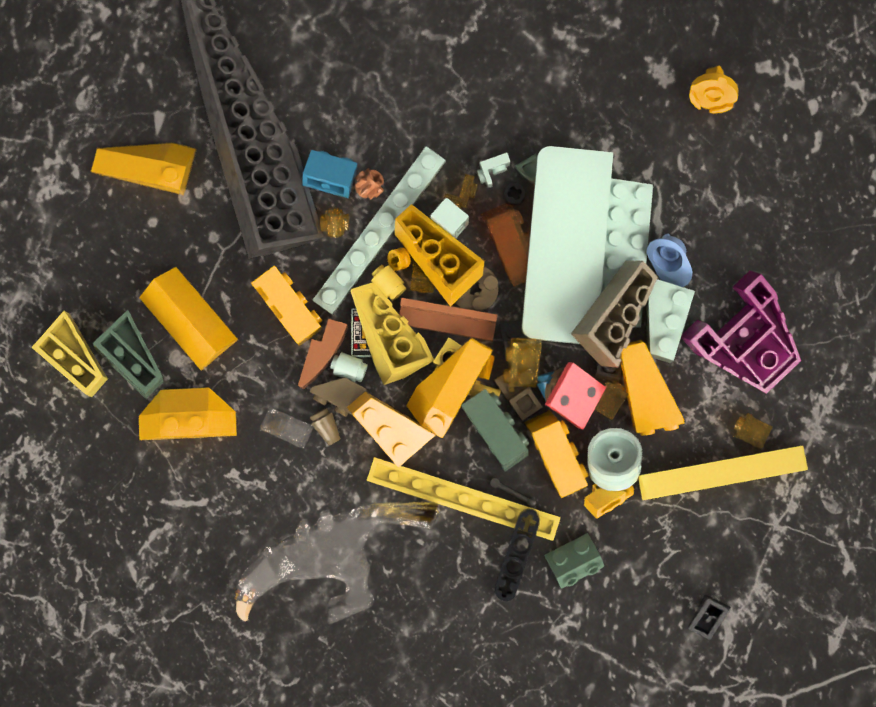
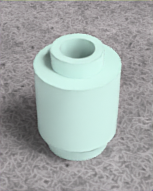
(348, 367)

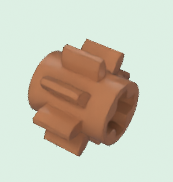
(369, 183)

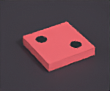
(575, 395)

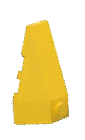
(445, 390)

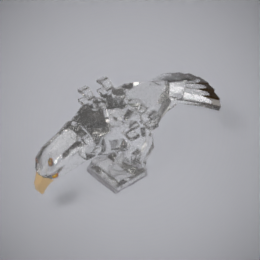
(329, 550)

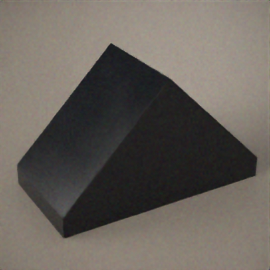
(709, 616)

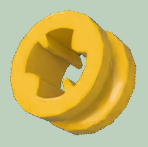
(398, 259)

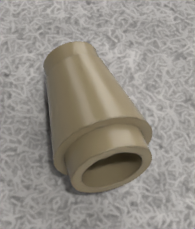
(325, 425)

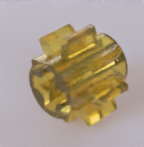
(334, 222)

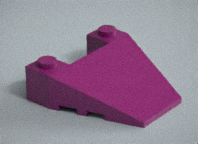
(754, 342)

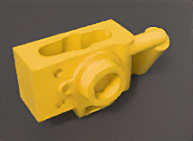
(604, 501)

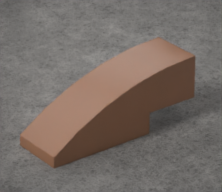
(323, 352)

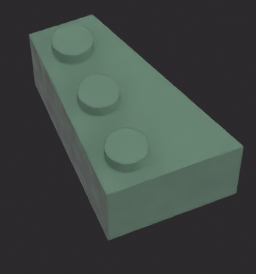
(128, 354)
(496, 429)

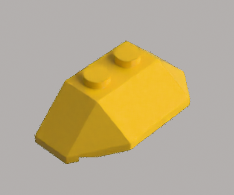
(187, 415)

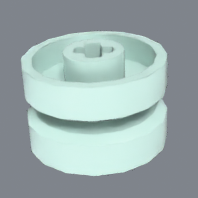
(614, 459)

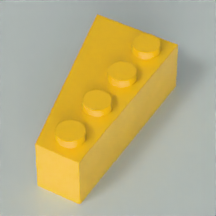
(439, 255)

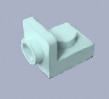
(496, 165)

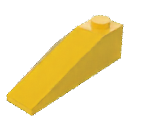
(152, 165)

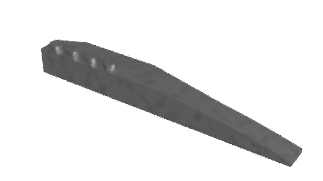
(251, 142)

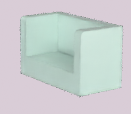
(450, 218)

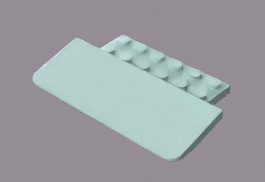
(579, 238)

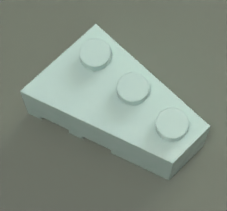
(666, 318)

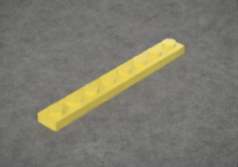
(458, 497)

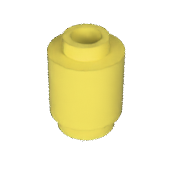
(388, 282)

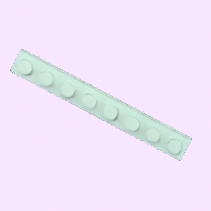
(378, 231)

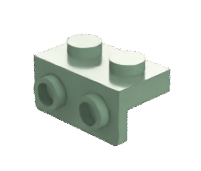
(574, 561)

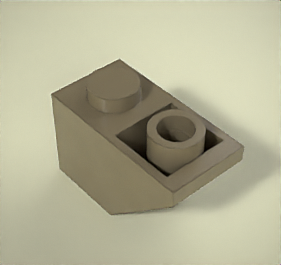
(338, 393)

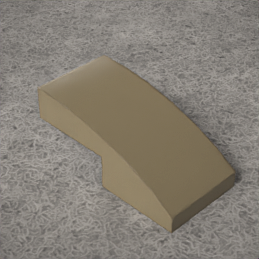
(521, 400)

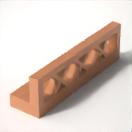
(448, 319)

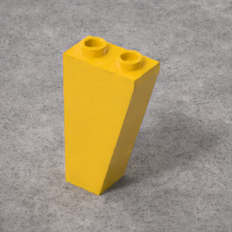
(648, 394)

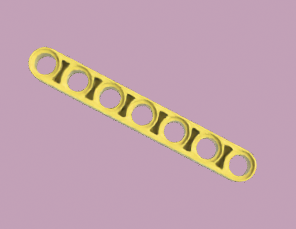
(722, 472)

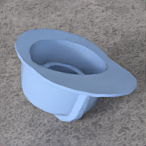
(670, 260)

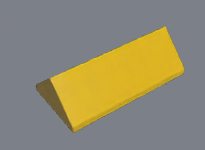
(187, 317)

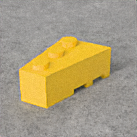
(557, 453)

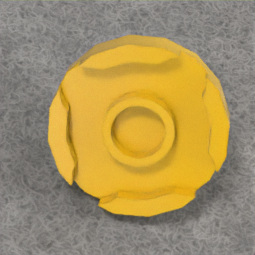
(714, 91)

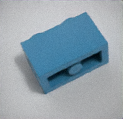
(329, 173)

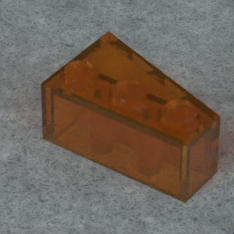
(509, 240)

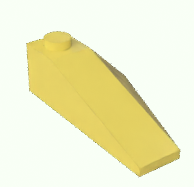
(391, 341)

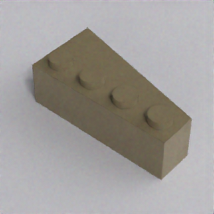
(615, 312)

